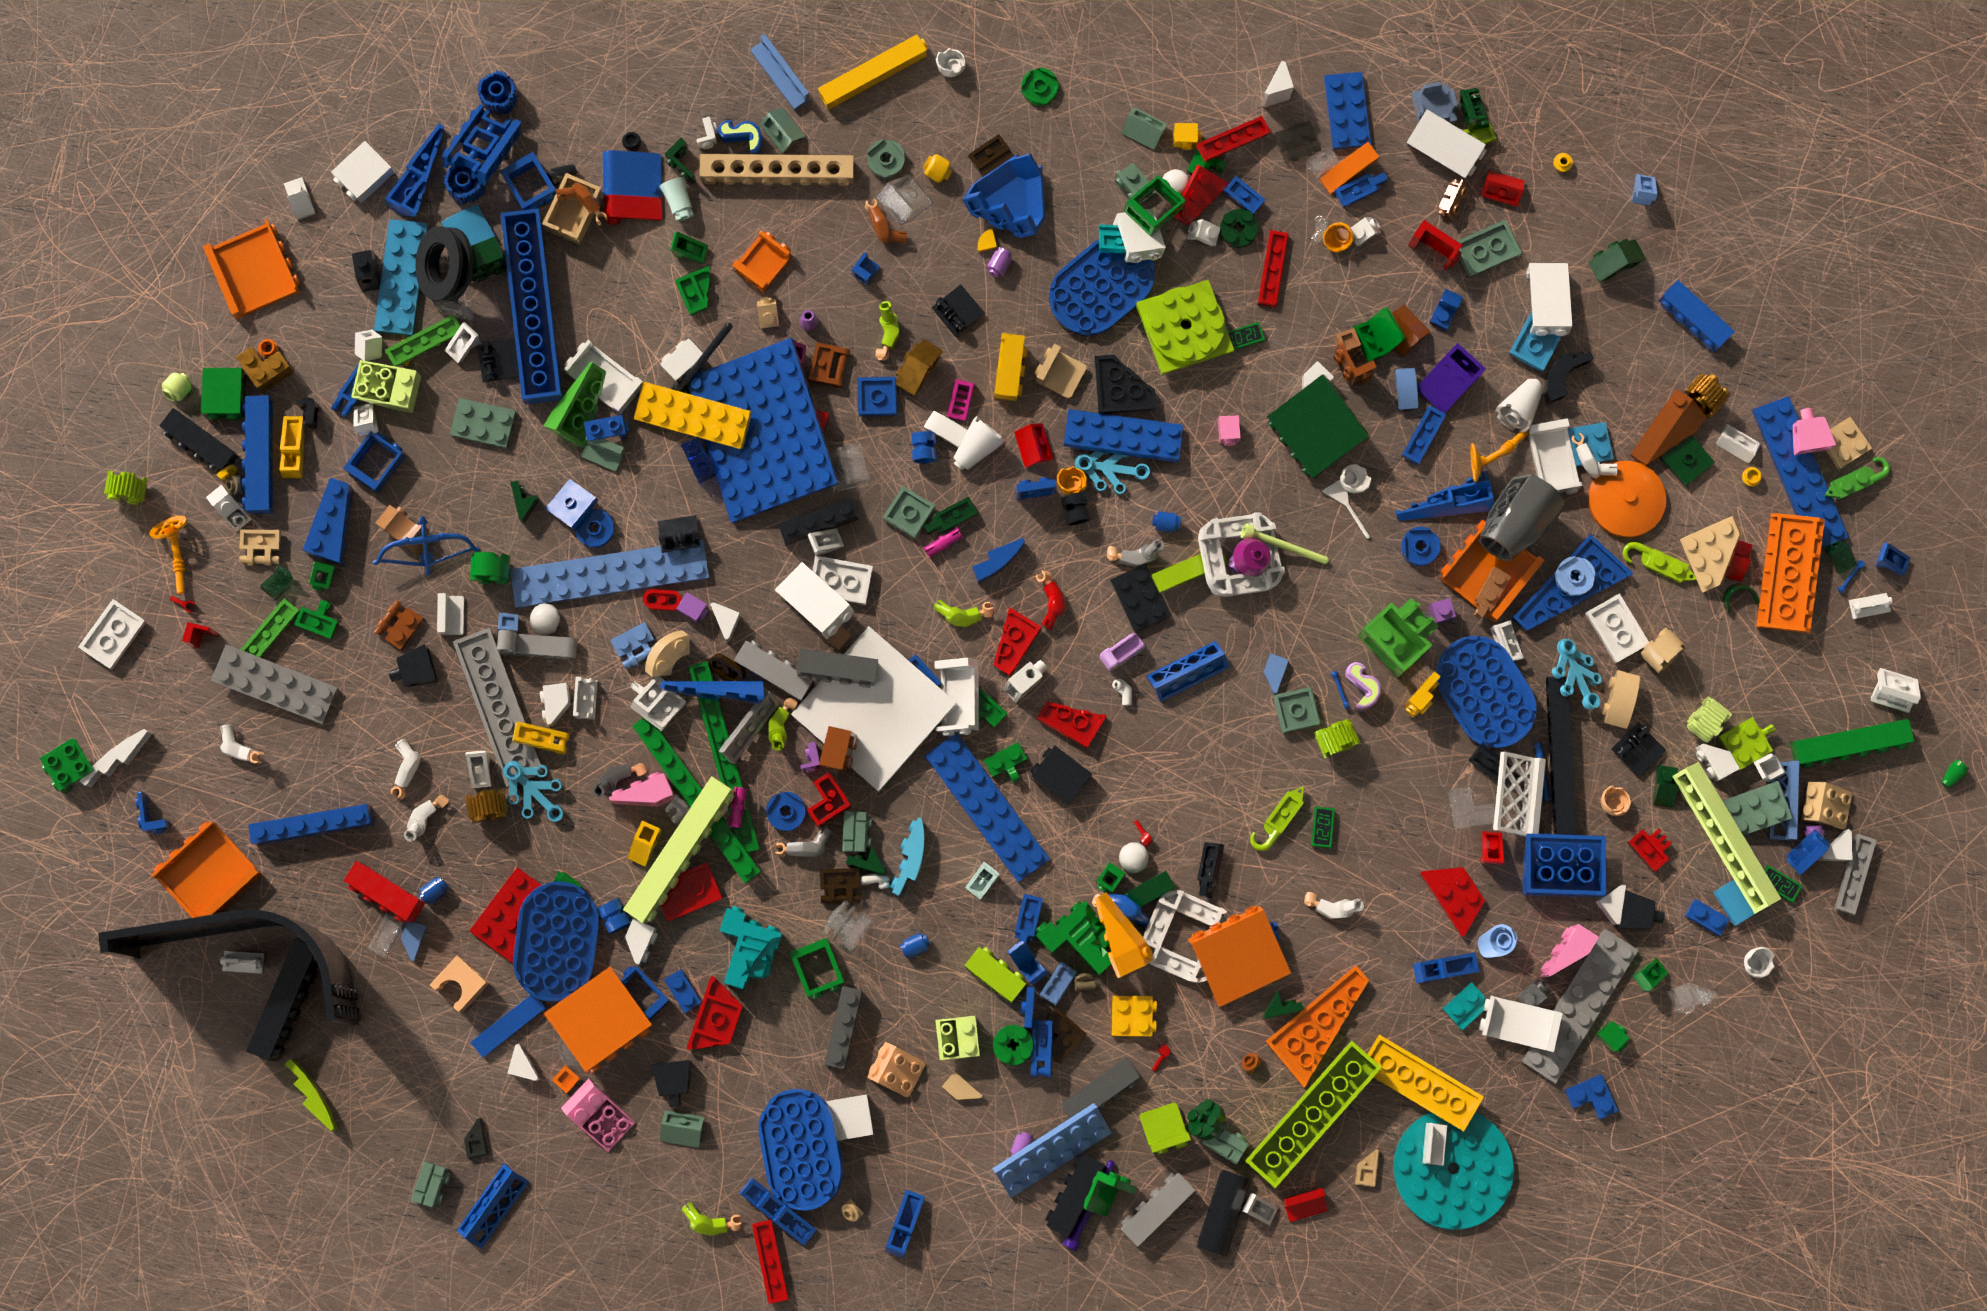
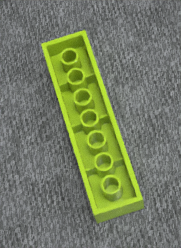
(1313, 1114)

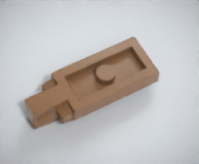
(1491, 592)

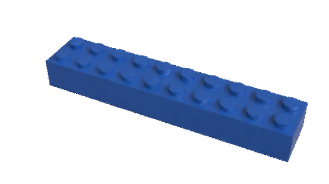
(531, 306)

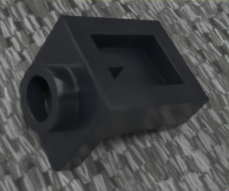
(310, 415)

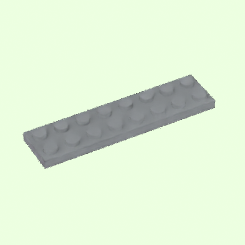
(495, 700)
(1583, 1003)

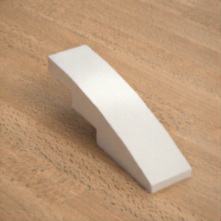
(122, 753)

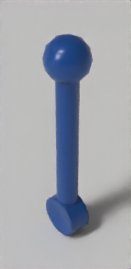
(1841, 589)
(1334, 674)

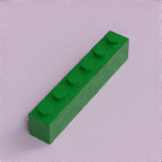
(1852, 742)

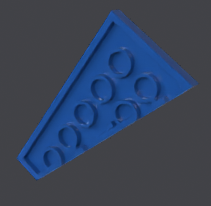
(1552, 601)

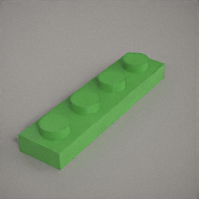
(423, 341)
(271, 629)

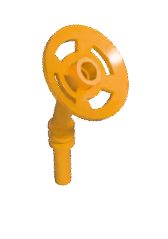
(1480, 461)
(171, 532)

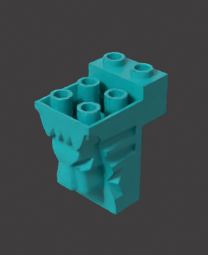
(753, 949)

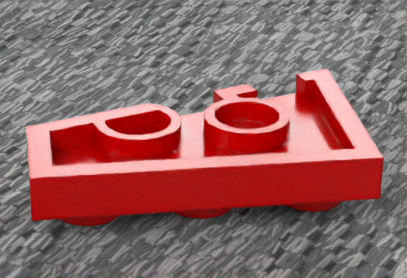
(1199, 193)
(1015, 641)
(1071, 723)

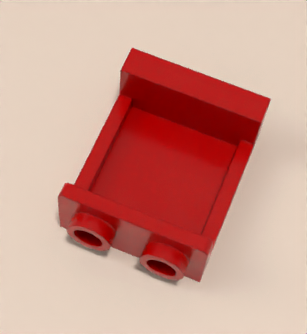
(1438, 241)

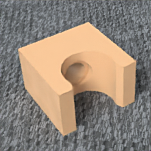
(468, 978)

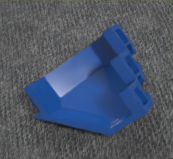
(1010, 196)

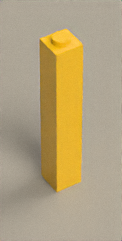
(873, 71)

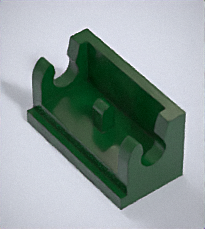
(1473, 109)

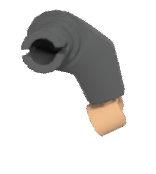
(614, 775)

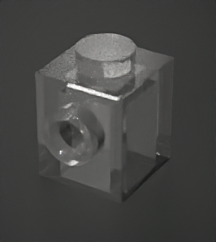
(1321, 162)

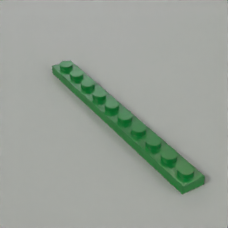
(727, 771)
(690, 790)

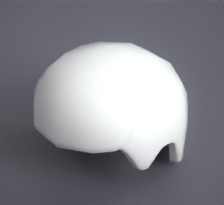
(951, 62)
(1177, 180)
(1355, 479)
(544, 619)
(1133, 857)
(1759, 962)

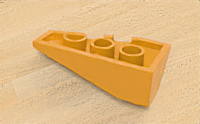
(1127, 946)

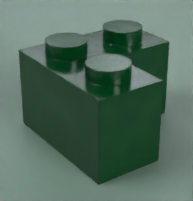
(1618, 257)

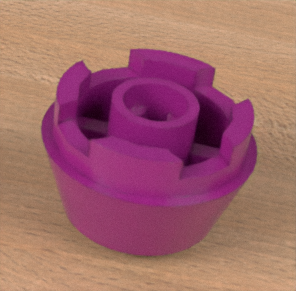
(1251, 557)

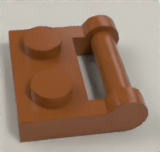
(822, 364)

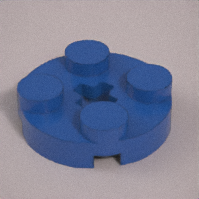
(604, 533)
(1412, 554)
(797, 810)

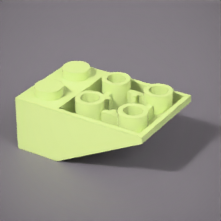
(386, 386)

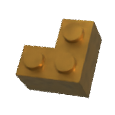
(917, 366)
(267, 372)

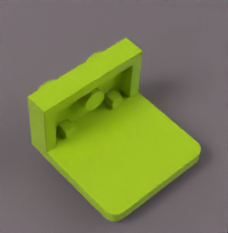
(1164, 1128)

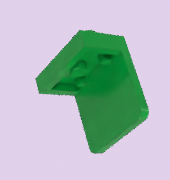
(1379, 335)
(66, 765)
(1104, 1192)

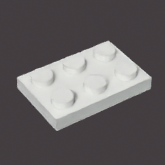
(845, 578)
(1617, 628)
(112, 634)

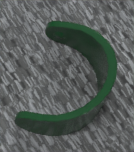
(1731, 589)

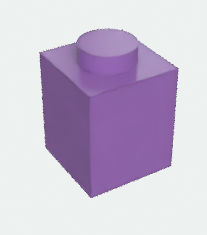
(693, 608)
(1442, 611)

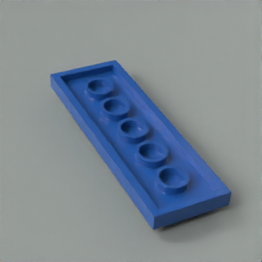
(1123, 435)

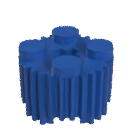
(499, 102)
(463, 192)

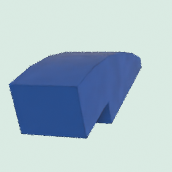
(998, 560)
(1445, 967)
(904, 1223)

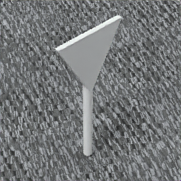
(1338, 493)

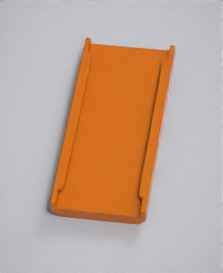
(1790, 573)

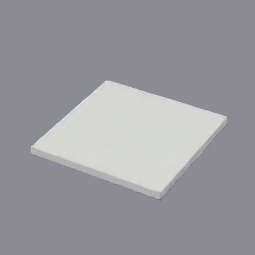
(886, 718)

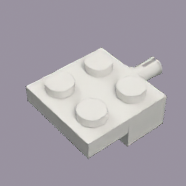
(655, 704)

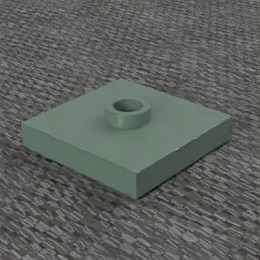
(909, 512)
(1296, 710)

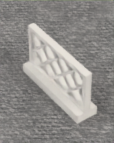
(1530, 796)

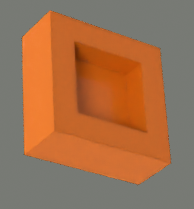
(566, 1079)

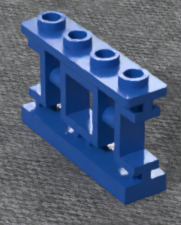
(495, 151)

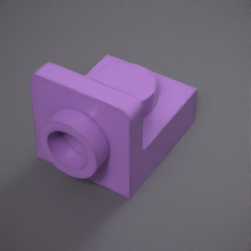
(813, 755)

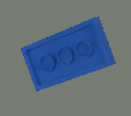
(1347, 110)

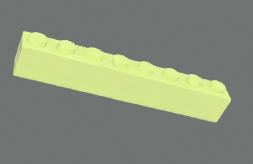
(1726, 837)
(679, 850)

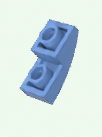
(1406, 388)

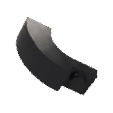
(1555, 380)

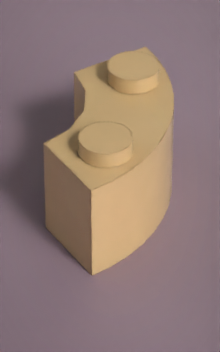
(666, 653)
(1621, 699)

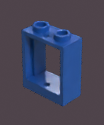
(518, 168)
(362, 450)
(660, 1003)

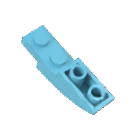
(913, 849)

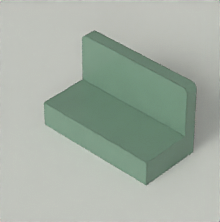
(1143, 128)
(781, 129)
(604, 453)
(681, 1128)

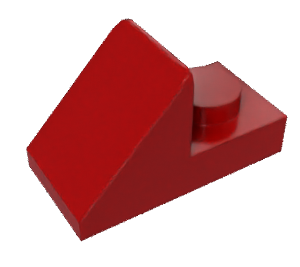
(1740, 562)
(1492, 848)

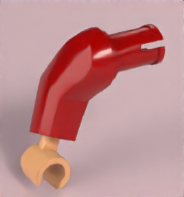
(1056, 600)

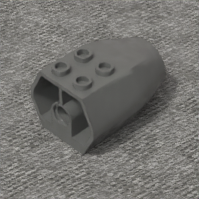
(1520, 516)

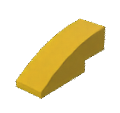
(292, 447)

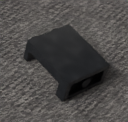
(1060, 774)

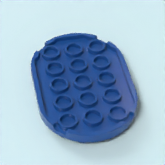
(1098, 290)
(1486, 691)
(555, 940)
(801, 1149)

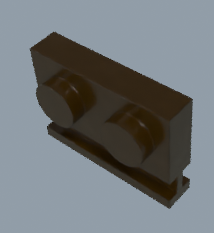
(990, 155)

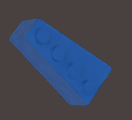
(330, 525)

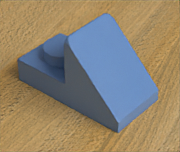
(1644, 190)

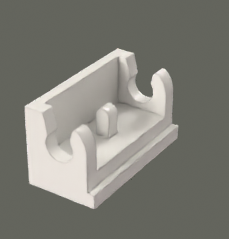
(1505, 635)
(585, 698)

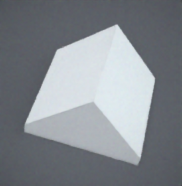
(1279, 87)

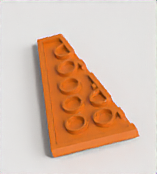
(1310, 1033)

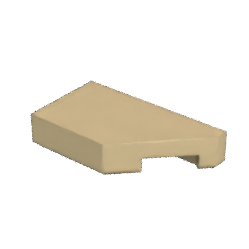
(960, 1088)
(1367, 1170)

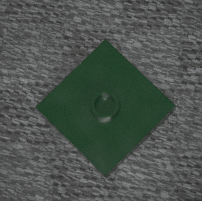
(1687, 460)

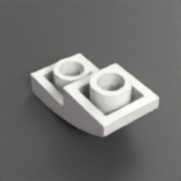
(946, 429)

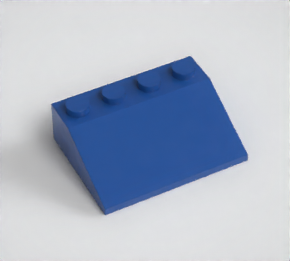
(1564, 865)

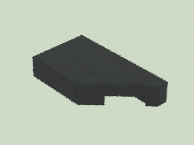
(475, 1141)

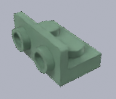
(1132, 181)

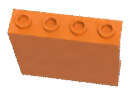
(252, 270)
(1473, 566)
(206, 872)
(1239, 955)
(598, 1020)

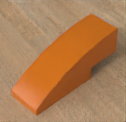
(1349, 168)

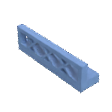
(780, 73)
(1791, 795)

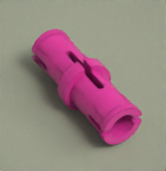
(943, 542)
(737, 807)

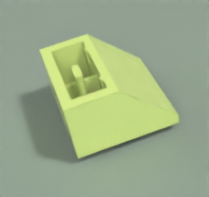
(957, 1038)

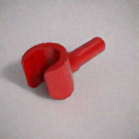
(184, 604)
(1146, 839)
(1164, 1051)

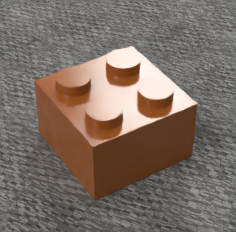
(838, 749)

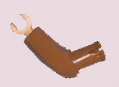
(583, 196)
(881, 227)

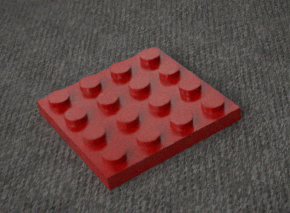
(499, 920)

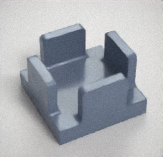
(1437, 99)

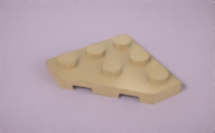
(1712, 551)

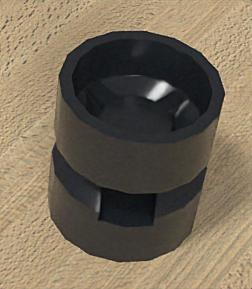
(1076, 509)

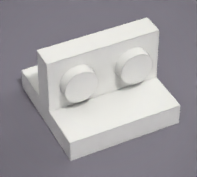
(1896, 690)

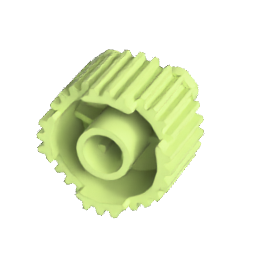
(1708, 719)

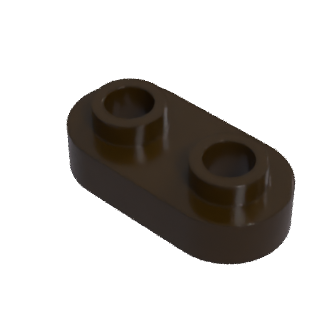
(726, 668)

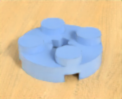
(1577, 565)

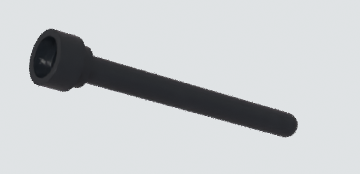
(702, 359)

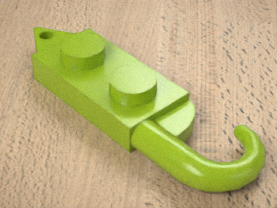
(1660, 562)
(1280, 818)

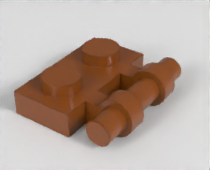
(403, 628)

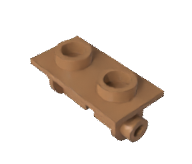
(1456, 192)

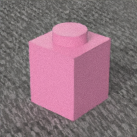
(1229, 430)

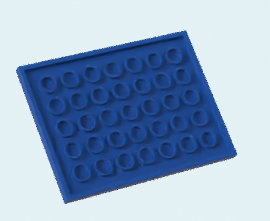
(784, 441)

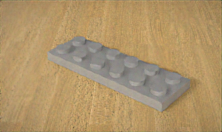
(274, 684)

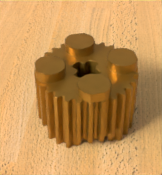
(1707, 394)
(486, 805)

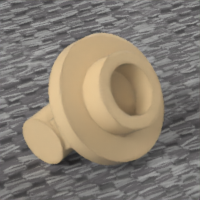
(851, 1211)

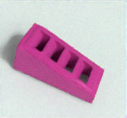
(955, 391)

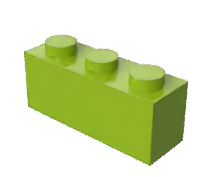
(995, 974)

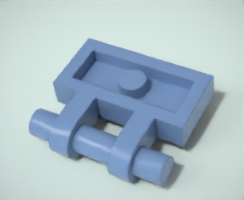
(631, 641)

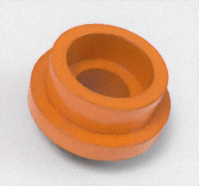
(265, 343)

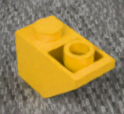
(644, 843)

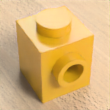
(1186, 135)

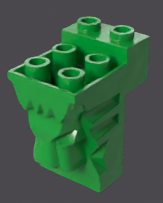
(1082, 933)

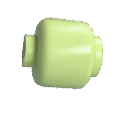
(176, 386)

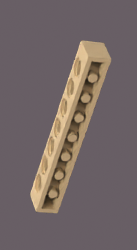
(749, 162)

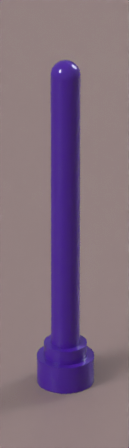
(1073, 1240)

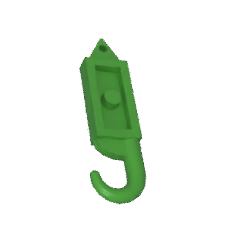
(1857, 480)

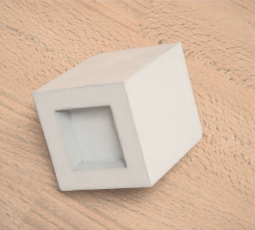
(368, 345)
(1769, 767)

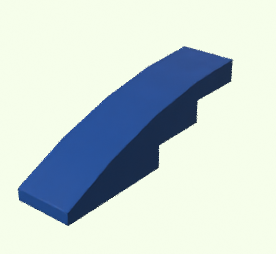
(777, 1211)

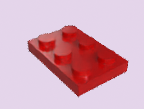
(692, 892)

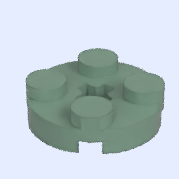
(884, 169)

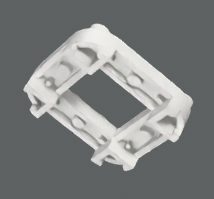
(1213, 561)
(1160, 922)

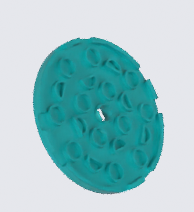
(1457, 1198)

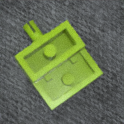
(1747, 742)

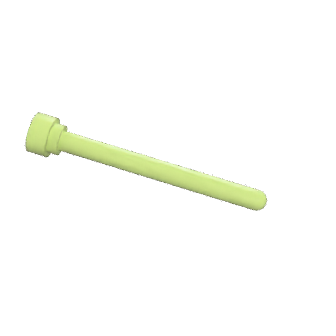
(1250, 532)

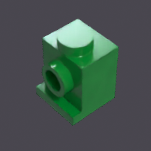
(327, 570)
(1112, 871)

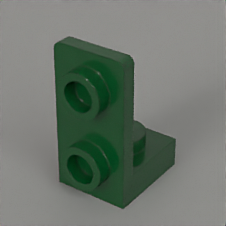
(677, 151)

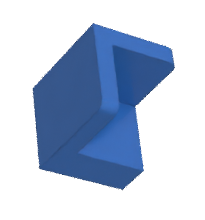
(865, 269)

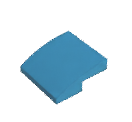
(472, 223)
(1733, 902)

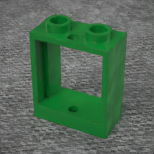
(1142, 217)
(807, 950)

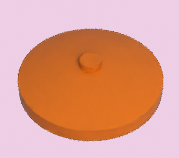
(1627, 502)

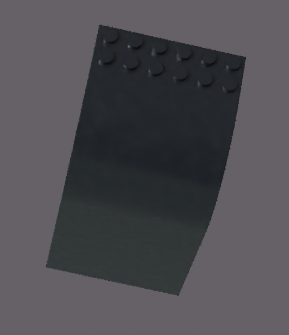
(335, 972)

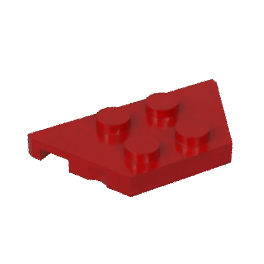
(1455, 895)
(715, 1018)

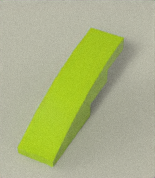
(1180, 573)
(315, 1100)

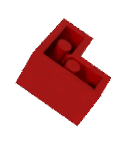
(833, 801)

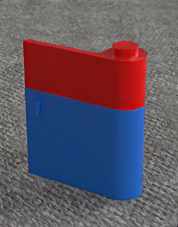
(631, 186)

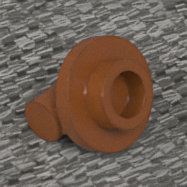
(1251, 1062)

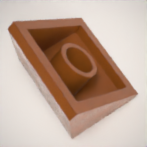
(1411, 327)

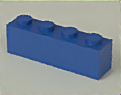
(1696, 316)

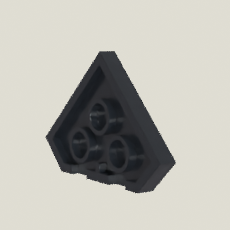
(1121, 388)

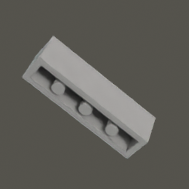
(773, 671)
(1157, 1209)

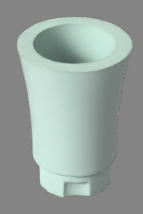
(677, 198)

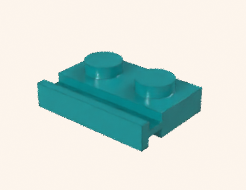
(1110, 239)
(1465, 1006)

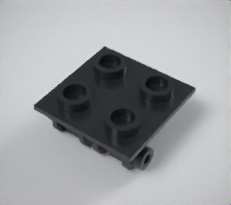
(957, 310)
(498, 360)
(678, 534)
(1638, 749)

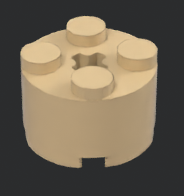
(1663, 650)

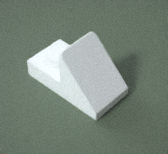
(299, 198)
(462, 343)
(365, 419)
(479, 769)

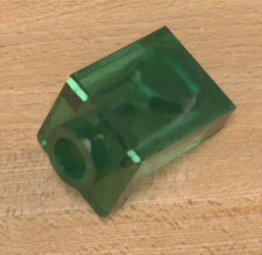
(1841, 556)
(277, 582)

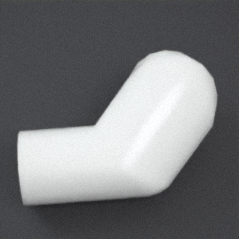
(875, 878)

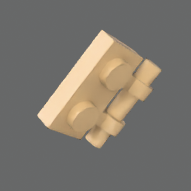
(260, 540)

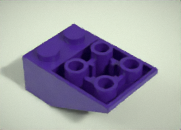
(1450, 378)

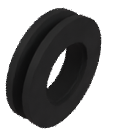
(460, 263)

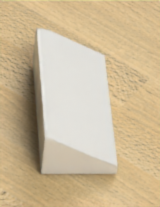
(1738, 443)

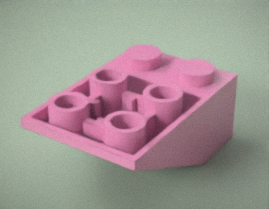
(652, 792)
(1575, 945)
(598, 1115)

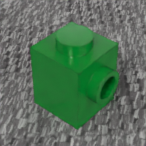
(1613, 1036)

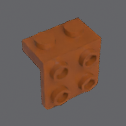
(1351, 373)

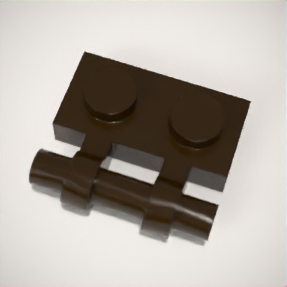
(840, 879)

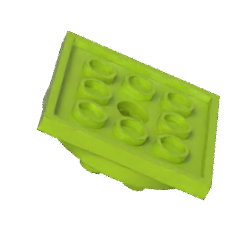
(1178, 347)

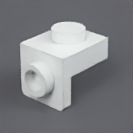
(710, 140)
(1365, 230)
(1204, 232)

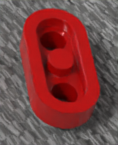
(663, 598)

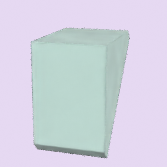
(982, 880)

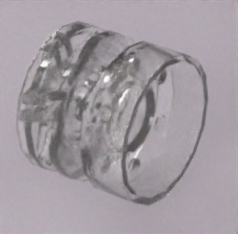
(847, 926)

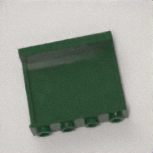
(1317, 426)

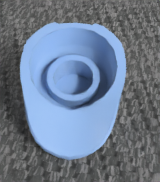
(1497, 941)

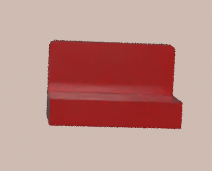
(1503, 188)
(1033, 444)
(194, 633)
(1305, 1204)

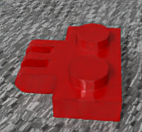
(1650, 848)

